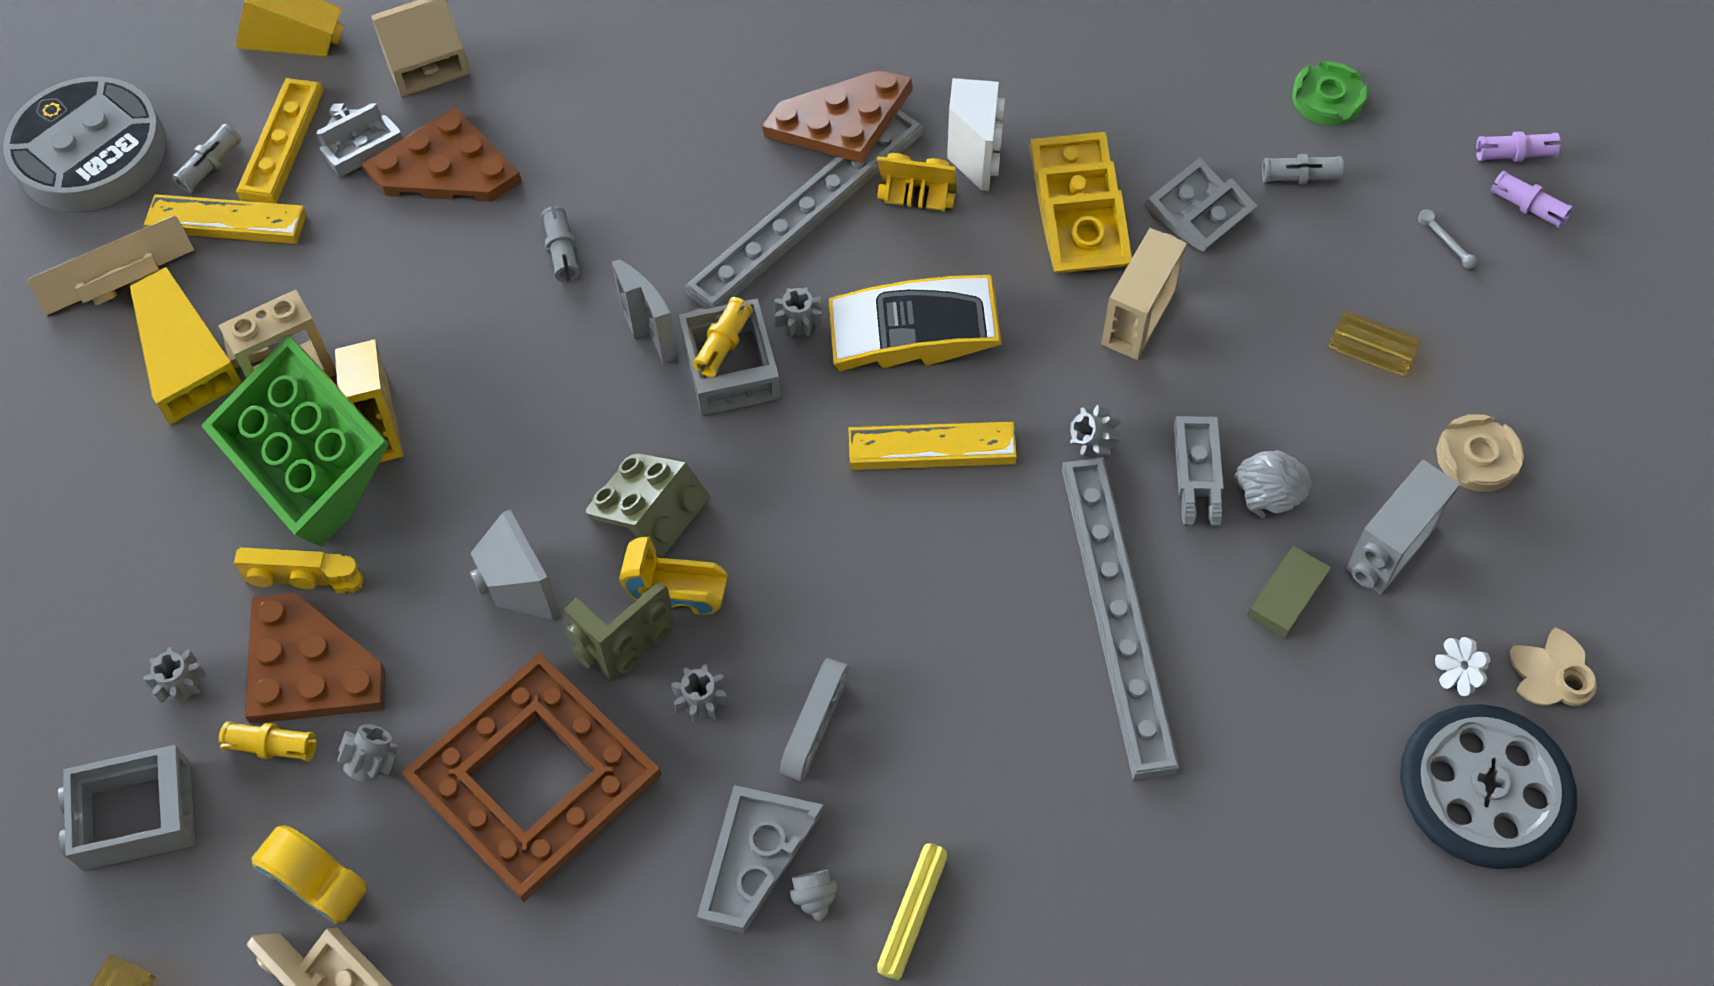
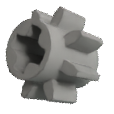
(798, 311)
(1095, 431)
(174, 676)
(708, 686)
(367, 753)

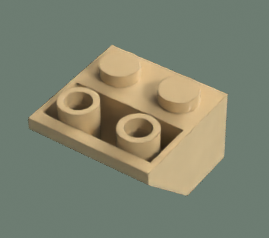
(420, 45)

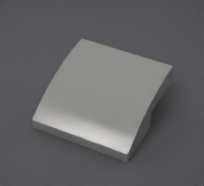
(1200, 205)
(645, 310)

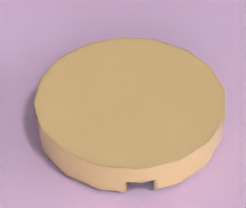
(1480, 453)

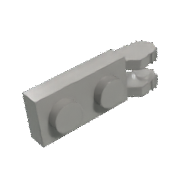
(1199, 466)

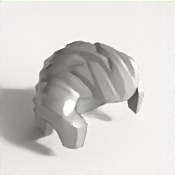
(1273, 482)

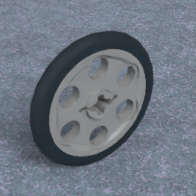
(1478, 842)

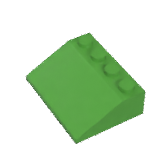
(299, 442)

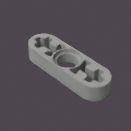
(814, 719)

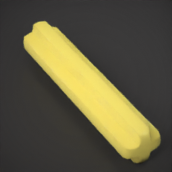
(912, 911)

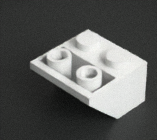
(974, 129)

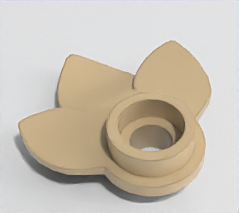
(1549, 669)

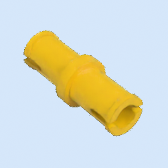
(722, 337)
(267, 741)

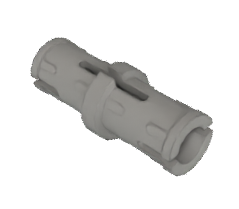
(206, 158)
(1302, 169)
(560, 244)

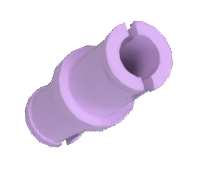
(1518, 146)
(1531, 199)

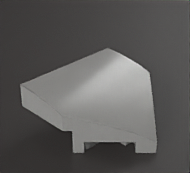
(355, 136)

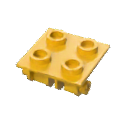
(935, 174)

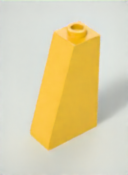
(179, 351)

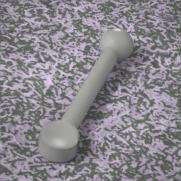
(1427, 218)

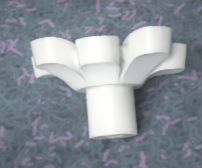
(1463, 665)

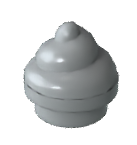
(814, 893)

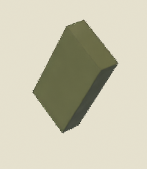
(1288, 591)

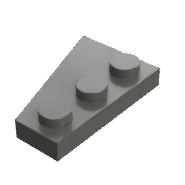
(752, 854)

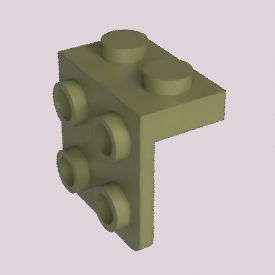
(651, 499)
(619, 645)

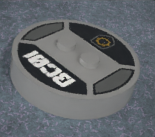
(85, 144)

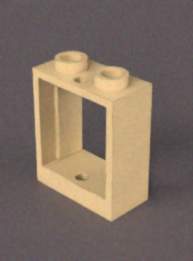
(1143, 293)
(283, 318)

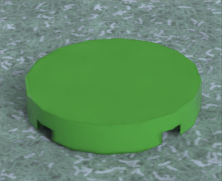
(1329, 93)

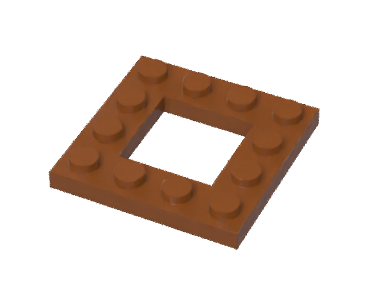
(533, 856)

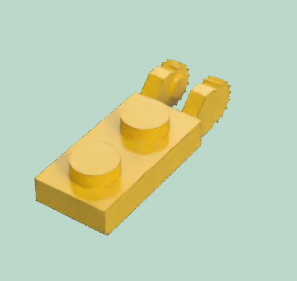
(299, 569)

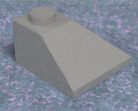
(512, 571)

